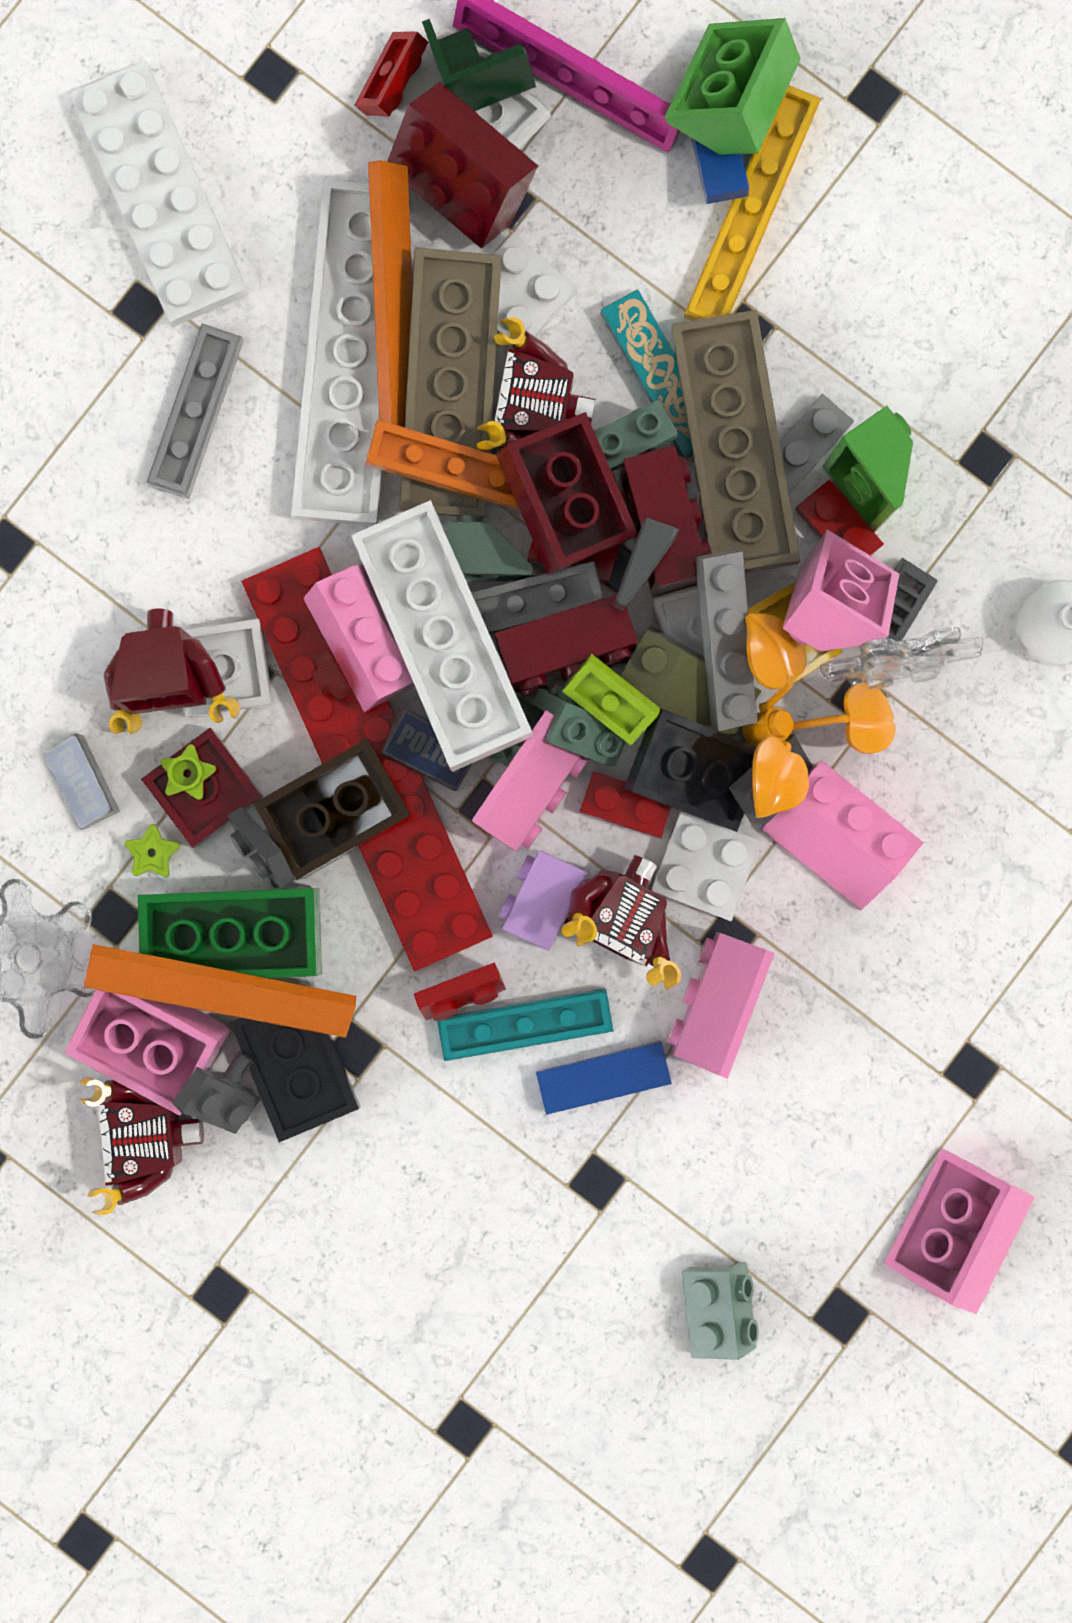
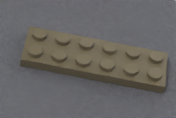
(451, 361)
(735, 439)

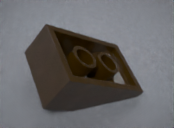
(332, 810)

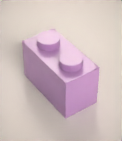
(541, 900)

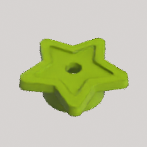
(175, 769)
(152, 840)

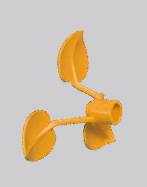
(779, 775)

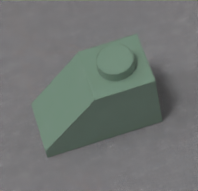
(485, 552)

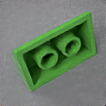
(735, 85)
(873, 466)

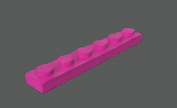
(570, 70)

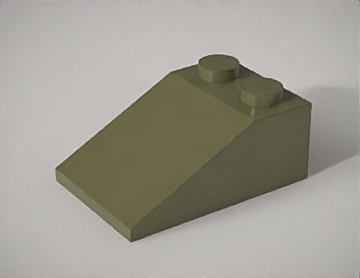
(672, 677)

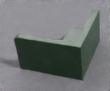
(475, 79)

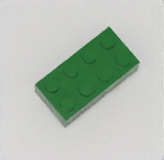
(236, 930)

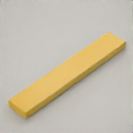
(750, 215)

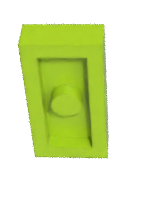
(611, 699)

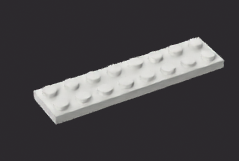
(340, 369)

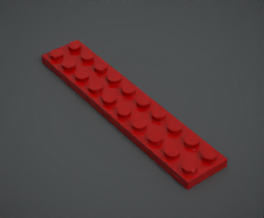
(414, 858)

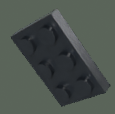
(691, 768)
(295, 1075)

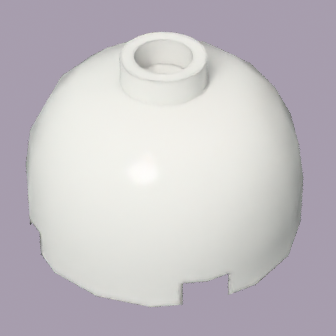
(1046, 623)

